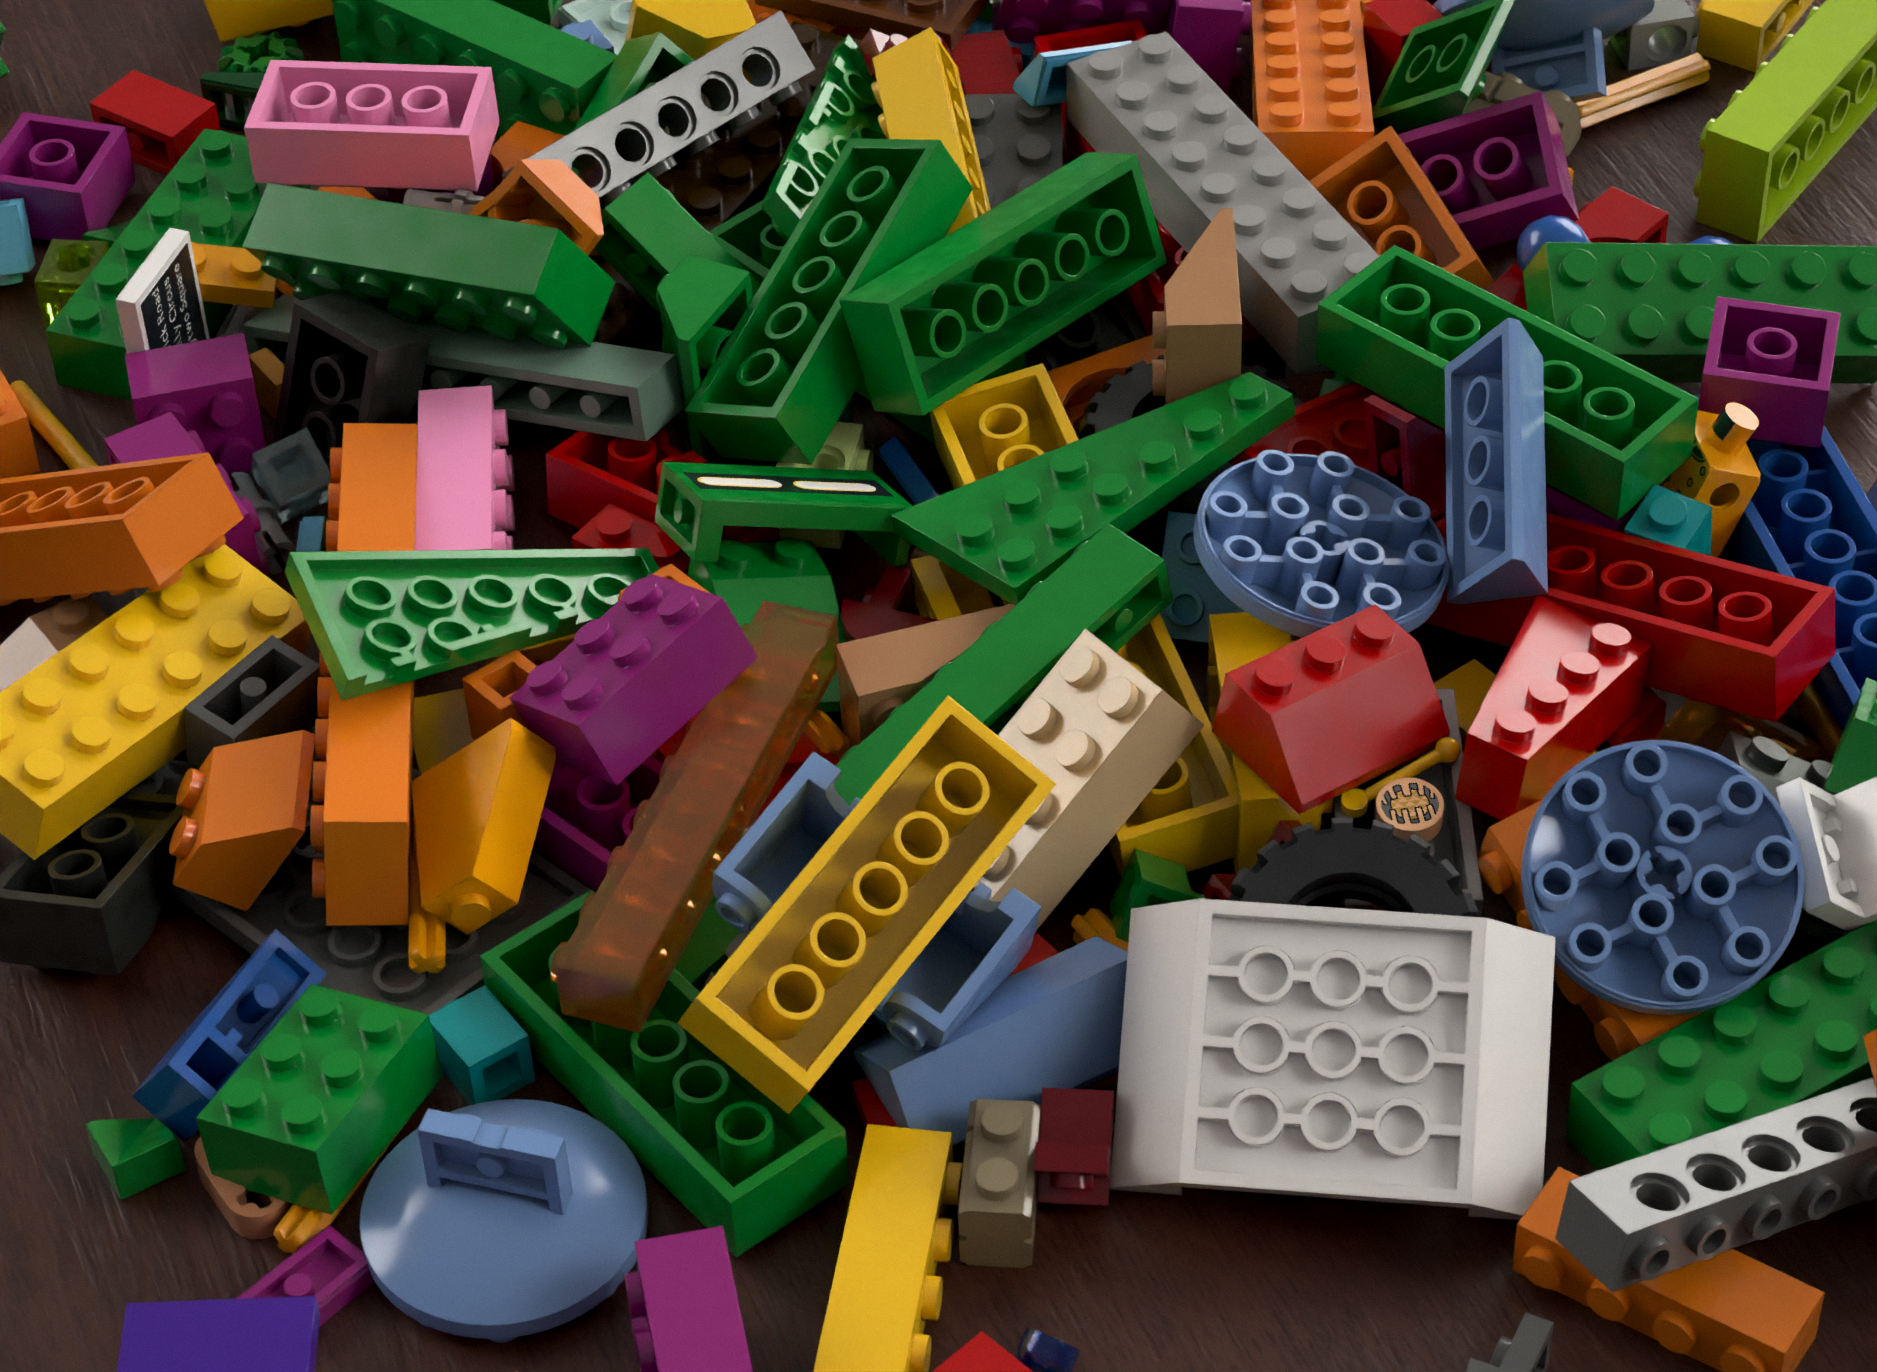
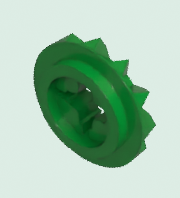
(259, 51)

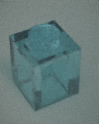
(292, 475)

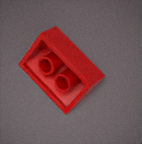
(1332, 709)

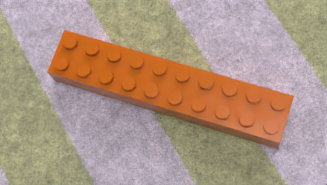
(367, 739)

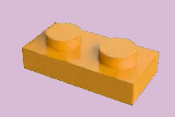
(232, 276)

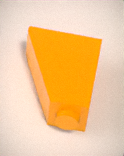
(480, 824)

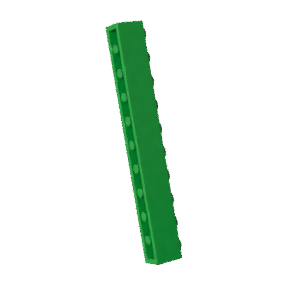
(1104, 586)

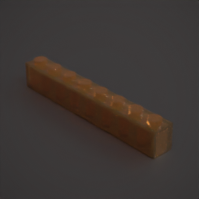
(698, 813)

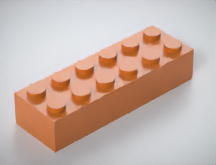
(1310, 80)
(110, 527)

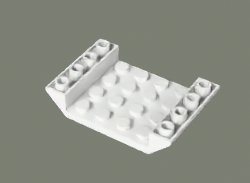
(1334, 1055)

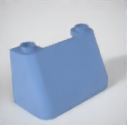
(953, 971)

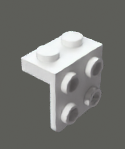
(1836, 849)

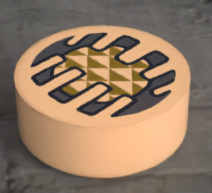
(1411, 807)

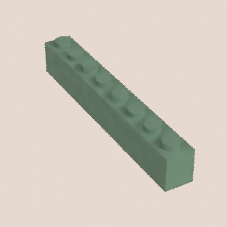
(573, 388)

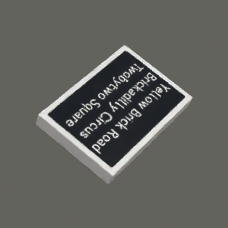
(163, 298)

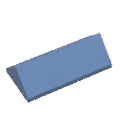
(1496, 469)
(1034, 1031)

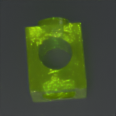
(63, 272)

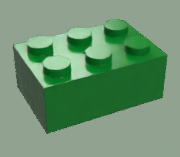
(320, 1098)

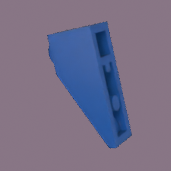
(226, 1033)

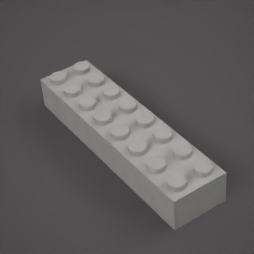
(1210, 156)

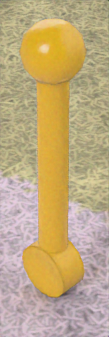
(1355, 801)

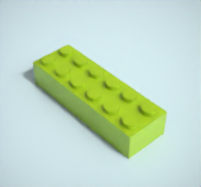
(1789, 120)

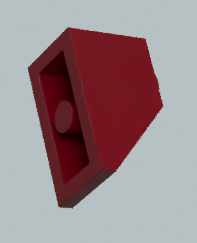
(1406, 452)

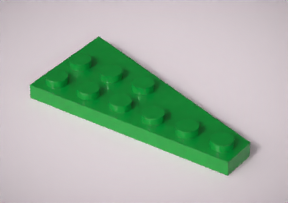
(838, 110)
(1036, 513)
(430, 611)

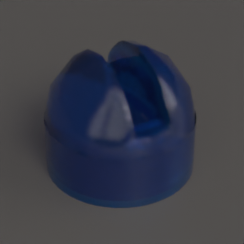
(1046, 1352)

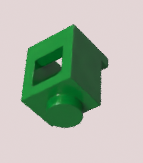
(1147, 882)

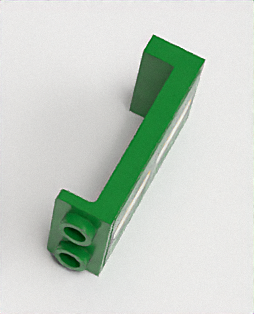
(703, 498)

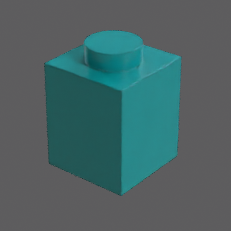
(1673, 521)
(481, 1047)

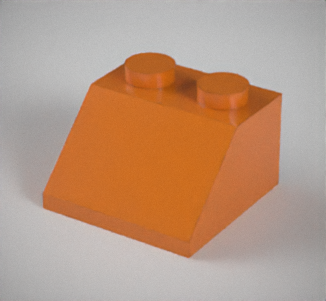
(242, 816)

